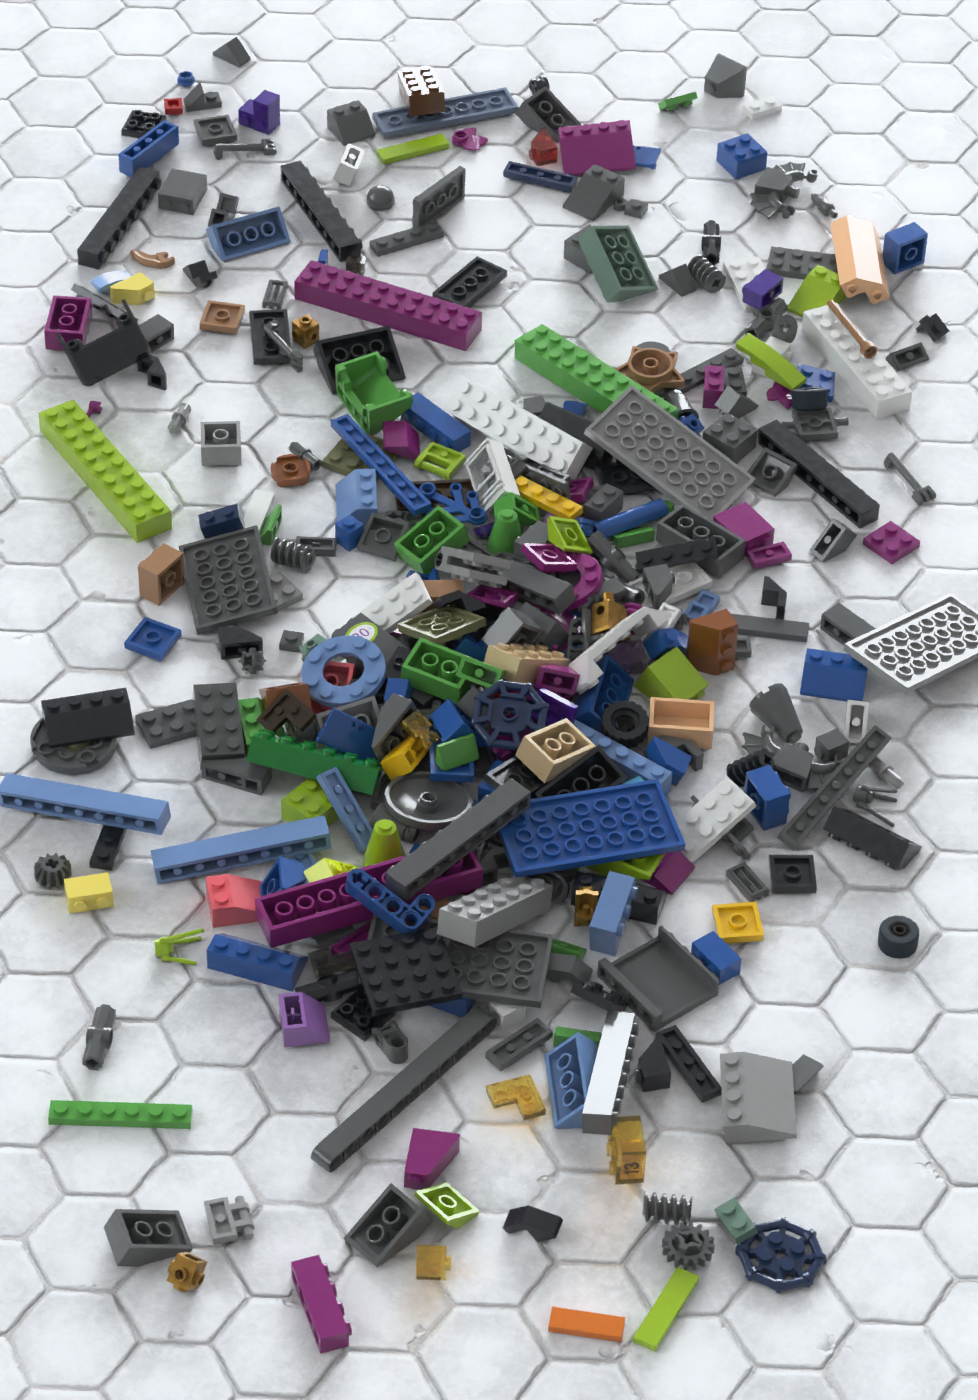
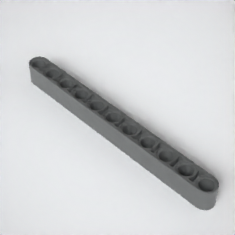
(403, 1089)

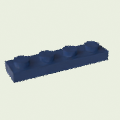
(540, 176)

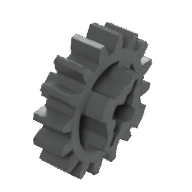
(690, 1246)

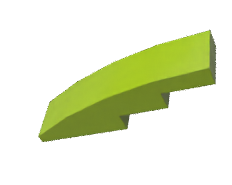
(773, 363)

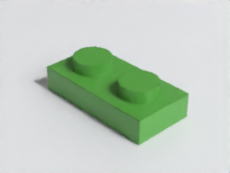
(671, 104)

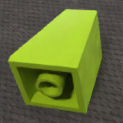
(672, 678)

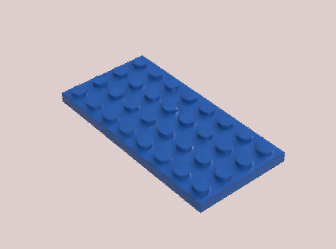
(591, 829)

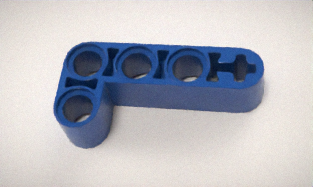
(389, 899)

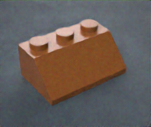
(712, 642)

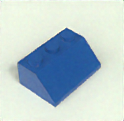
(833, 676)

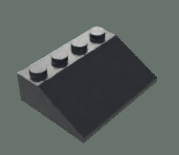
(355, 345)

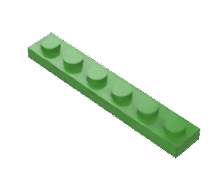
(120, 1114)

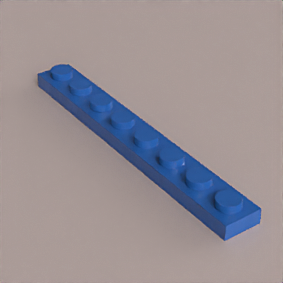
(385, 469)

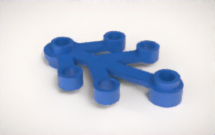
(475, 515)

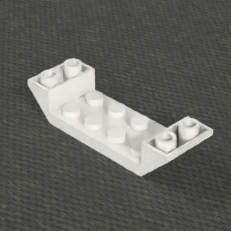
(642, 622)

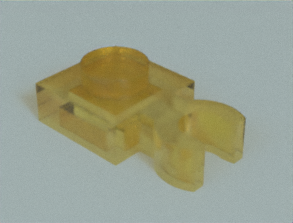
(418, 727)

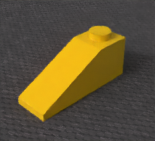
(403, 757)

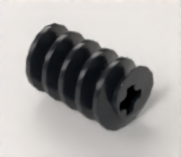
(738, 769)

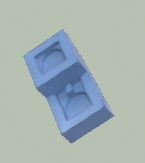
(704, 604)

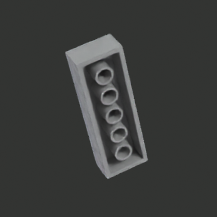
(494, 909)

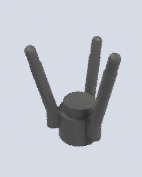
(865, 794)

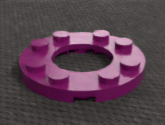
(590, 581)

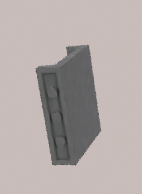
(660, 980)

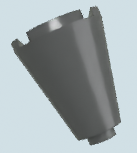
(777, 710)

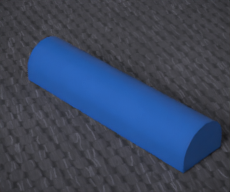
(631, 518)

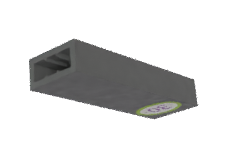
(366, 628)

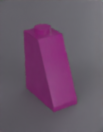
(429, 1156)

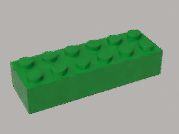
(310, 761)

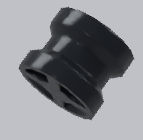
(537, 84)

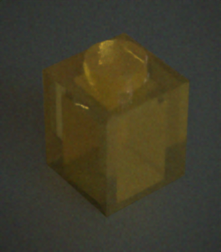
(432, 1262)

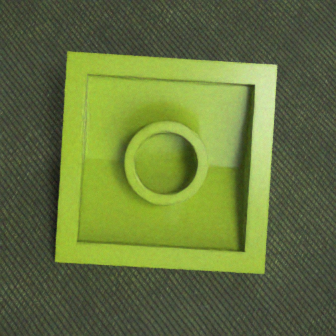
(567, 535)
(447, 1204)

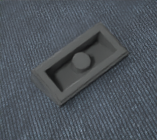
(907, 357)
(804, 1070)

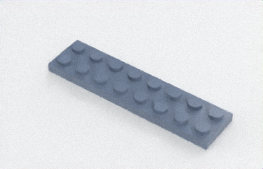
(458, 111)

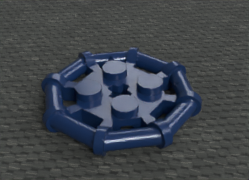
(508, 702)
(785, 1244)

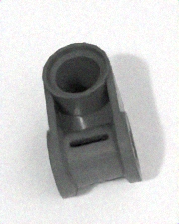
(391, 1042)

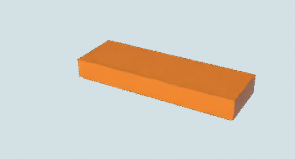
(586, 1324)

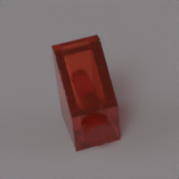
(543, 149)

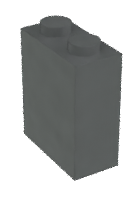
(182, 191)

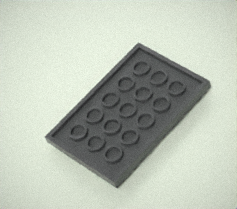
(228, 580)

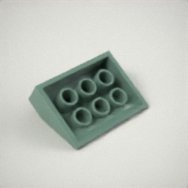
(616, 262)

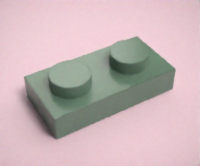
(736, 1221)

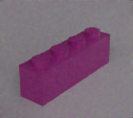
(320, 1303)

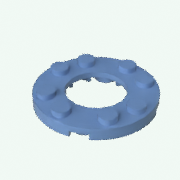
(345, 646)

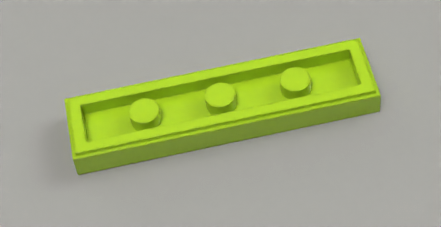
(412, 149)
(666, 1309)

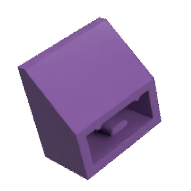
(302, 1020)

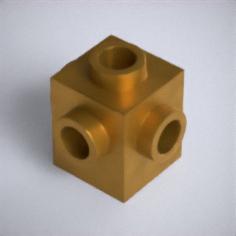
(305, 331)
(186, 1272)

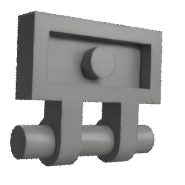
(221, 1221)

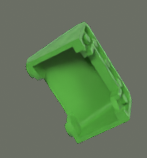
(370, 392)

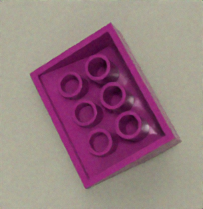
(599, 144)

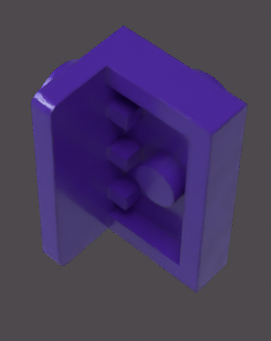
(559, 708)

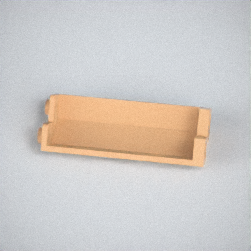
(859, 258)

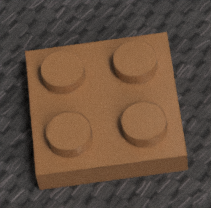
(222, 317)

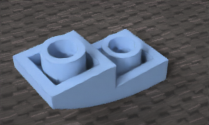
(104, 281)

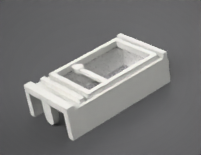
(490, 474)

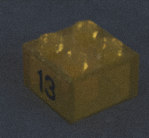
(627, 1151)

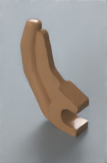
(159, 260)

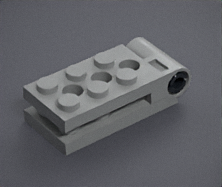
(470, 566)

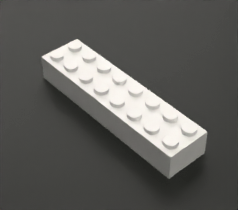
(870, 379)
(517, 428)

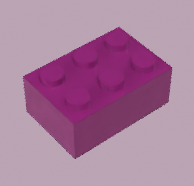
(70, 318)

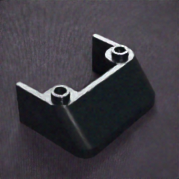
(108, 353)

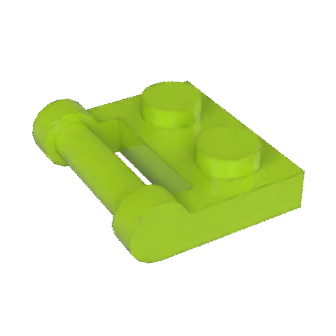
(442, 456)

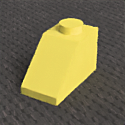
(134, 290)

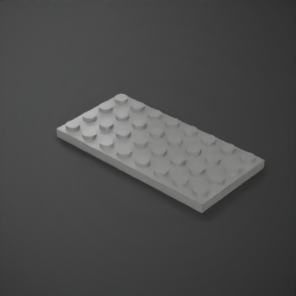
(669, 454)
(920, 644)

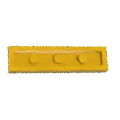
(547, 499)

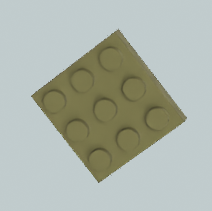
(345, 460)
(442, 624)

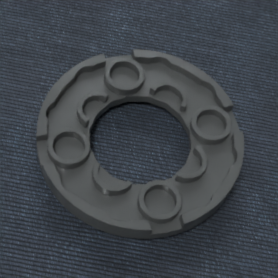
(69, 764)

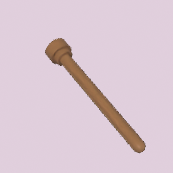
(867, 348)

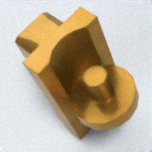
(585, 905)

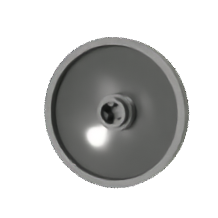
(424, 802)

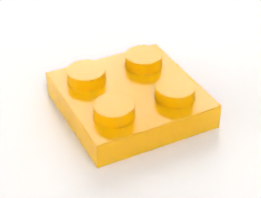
(738, 922)

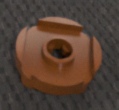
(298, 475)

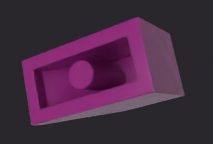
(557, 678)

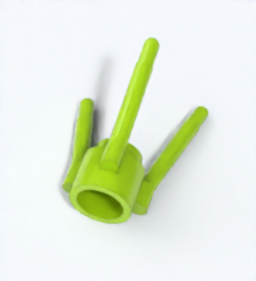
(165, 946)

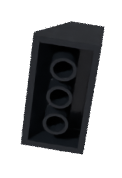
(575, 426)
(87, 717)
(588, 773)
(870, 837)
(646, 906)

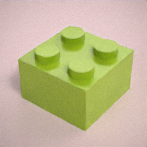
(307, 802)

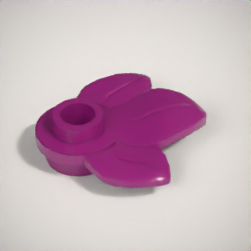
(468, 139)
(780, 393)

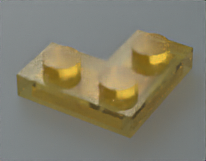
(518, 1091)

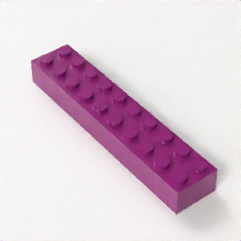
(388, 305)
(327, 906)

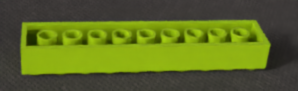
(105, 471)

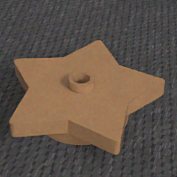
(652, 369)

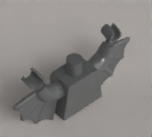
(776, 186)
(792, 762)

